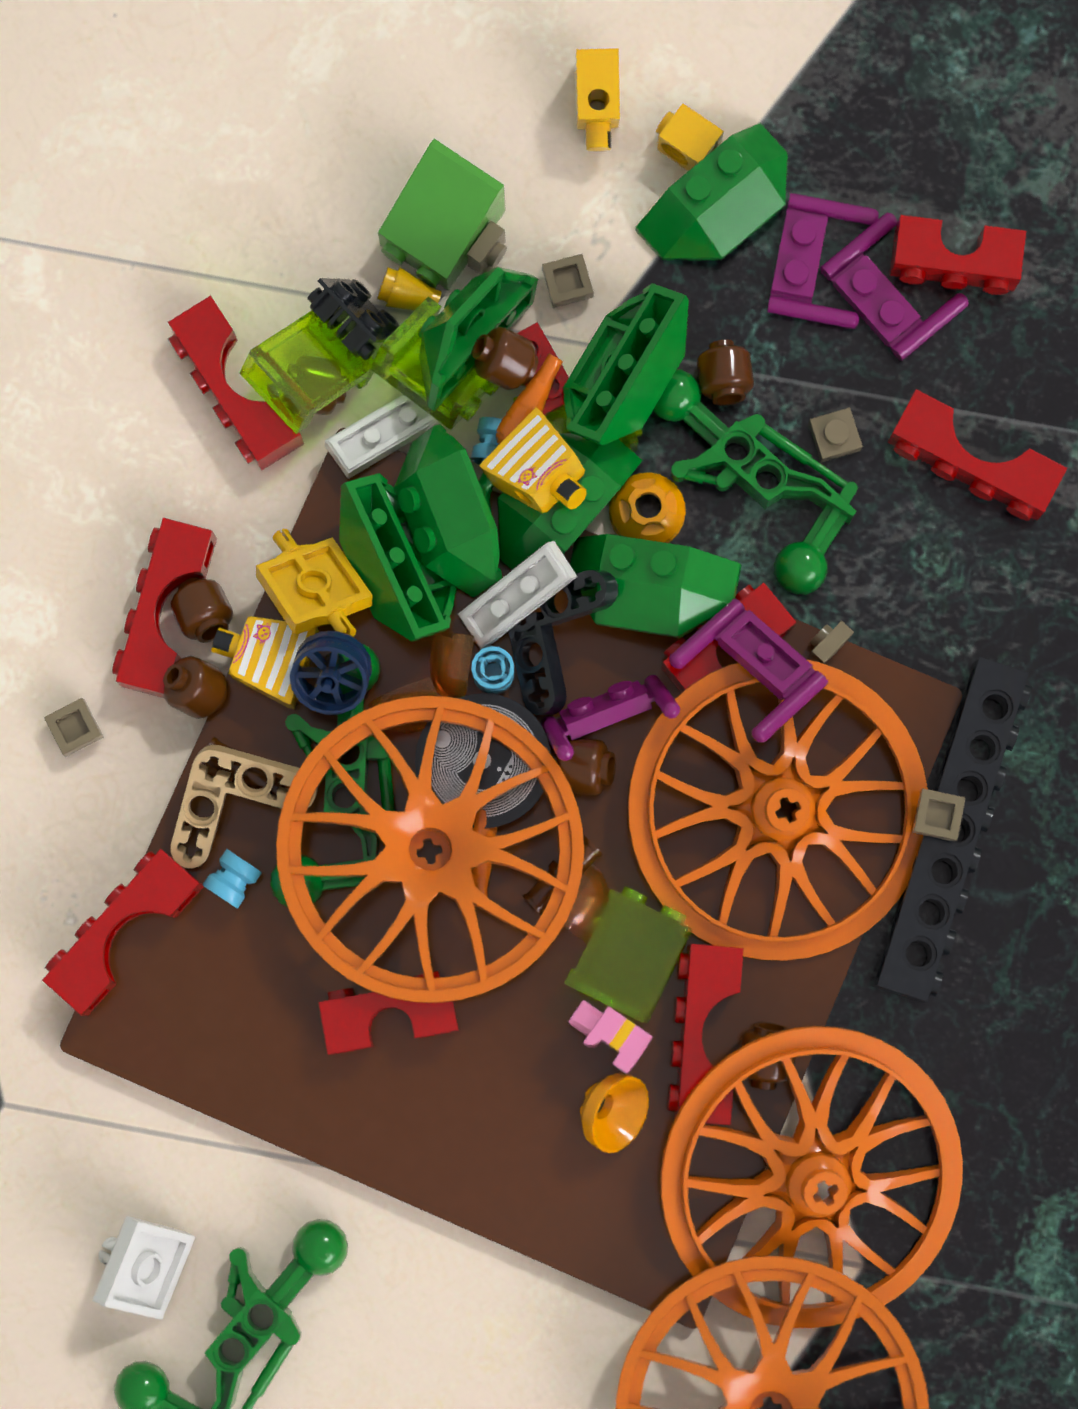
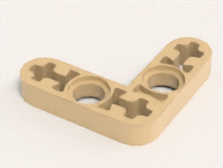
(216, 789)

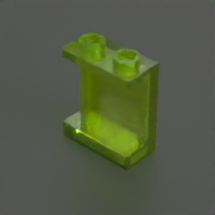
(400, 367)
(304, 370)
(631, 954)

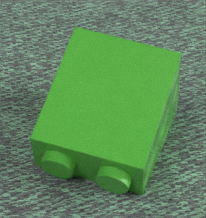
(441, 215)

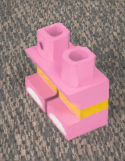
(613, 1031)

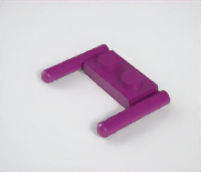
(801, 254)
(877, 298)
(763, 656)
(591, 714)

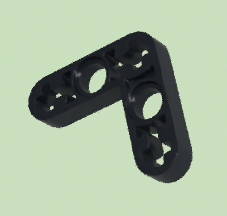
(539, 629)

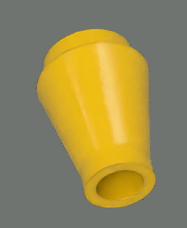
(404, 290)

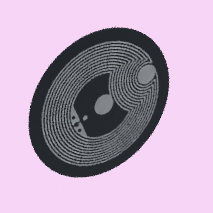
(457, 753)

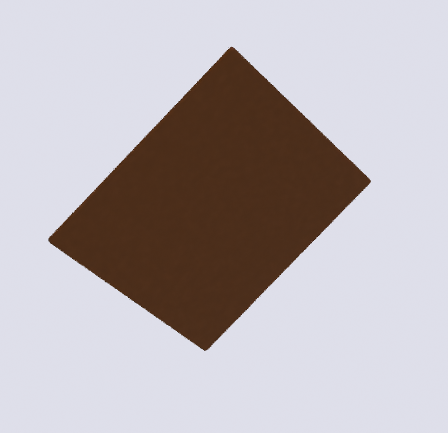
(490, 1114)

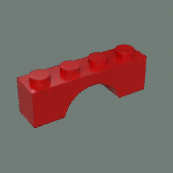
(207, 341)
(929, 435)
(177, 555)
(84, 972)
(709, 977)

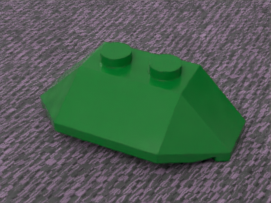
(719, 199)
(448, 340)
(627, 366)
(449, 513)
(527, 530)
(385, 557)
(660, 584)

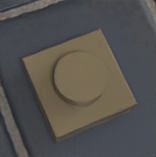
(487, 249)
(567, 280)
(835, 435)
(829, 641)
(73, 727)
(938, 815)

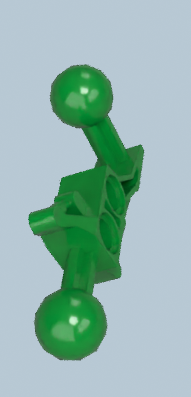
(799, 565)
(369, 751)
(317, 1250)

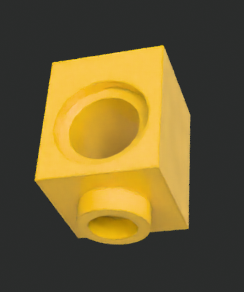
(687, 137)

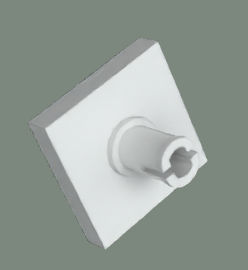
(142, 1267)

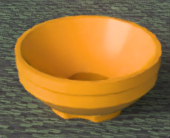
(660, 528)
(621, 1114)

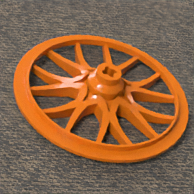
(446, 827)
(760, 830)
(808, 1158)
(771, 1373)

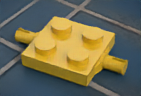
(313, 585)

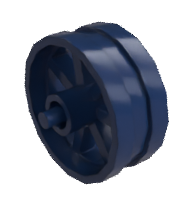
(331, 672)

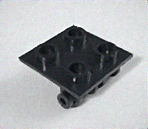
(366, 322)

